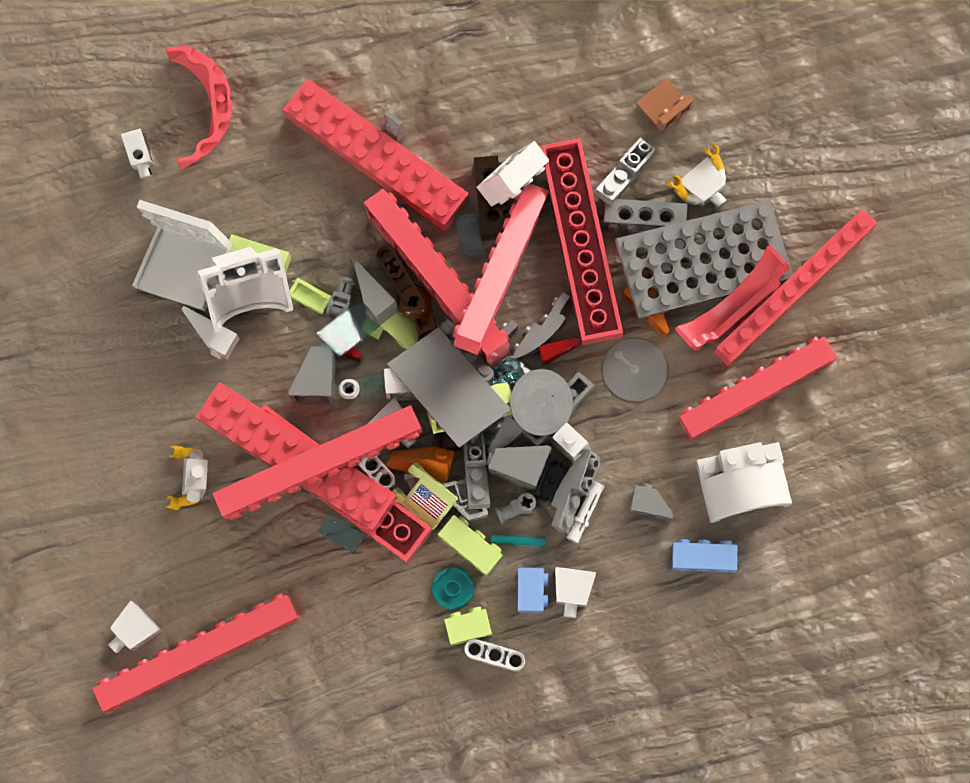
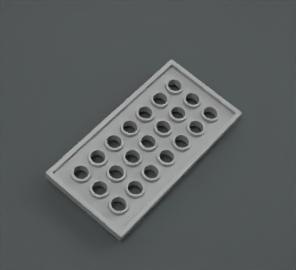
(685, 231)

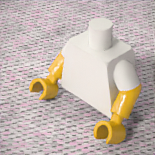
(703, 182)
(193, 477)

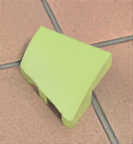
(402, 330)

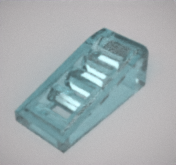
(506, 366)

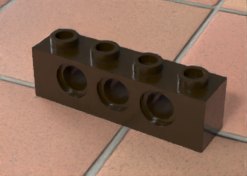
(488, 229)

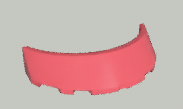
(218, 93)
(738, 305)

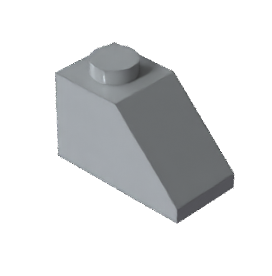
(649, 503)

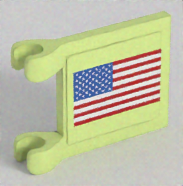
(427, 498)

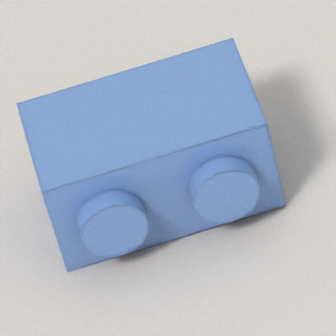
(531, 590)

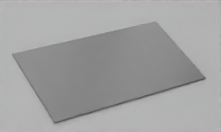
(449, 387)

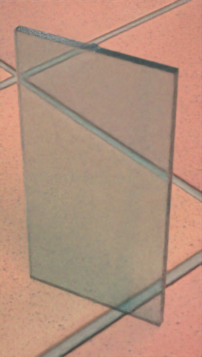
(347, 329)

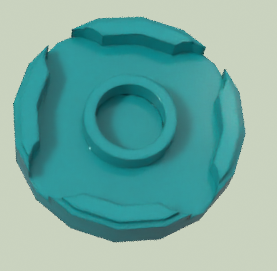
(452, 588)

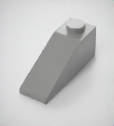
(377, 301)

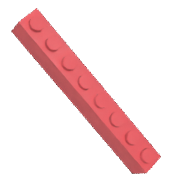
(757, 388)

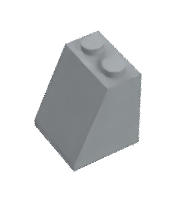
(316, 377)
(519, 465)

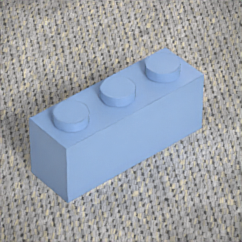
(704, 556)

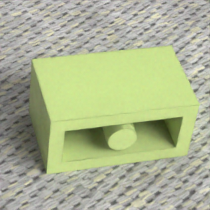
(468, 626)

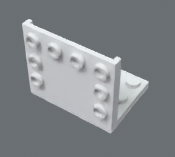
(177, 253)

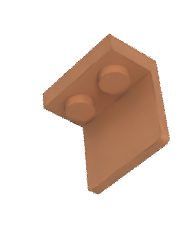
(665, 105)

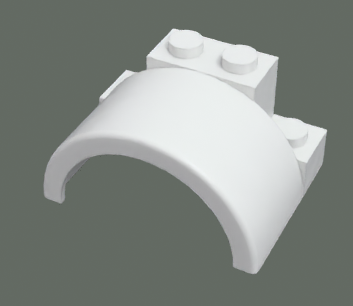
(244, 283)
(745, 480)

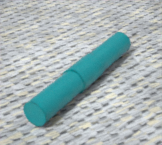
(518, 540)

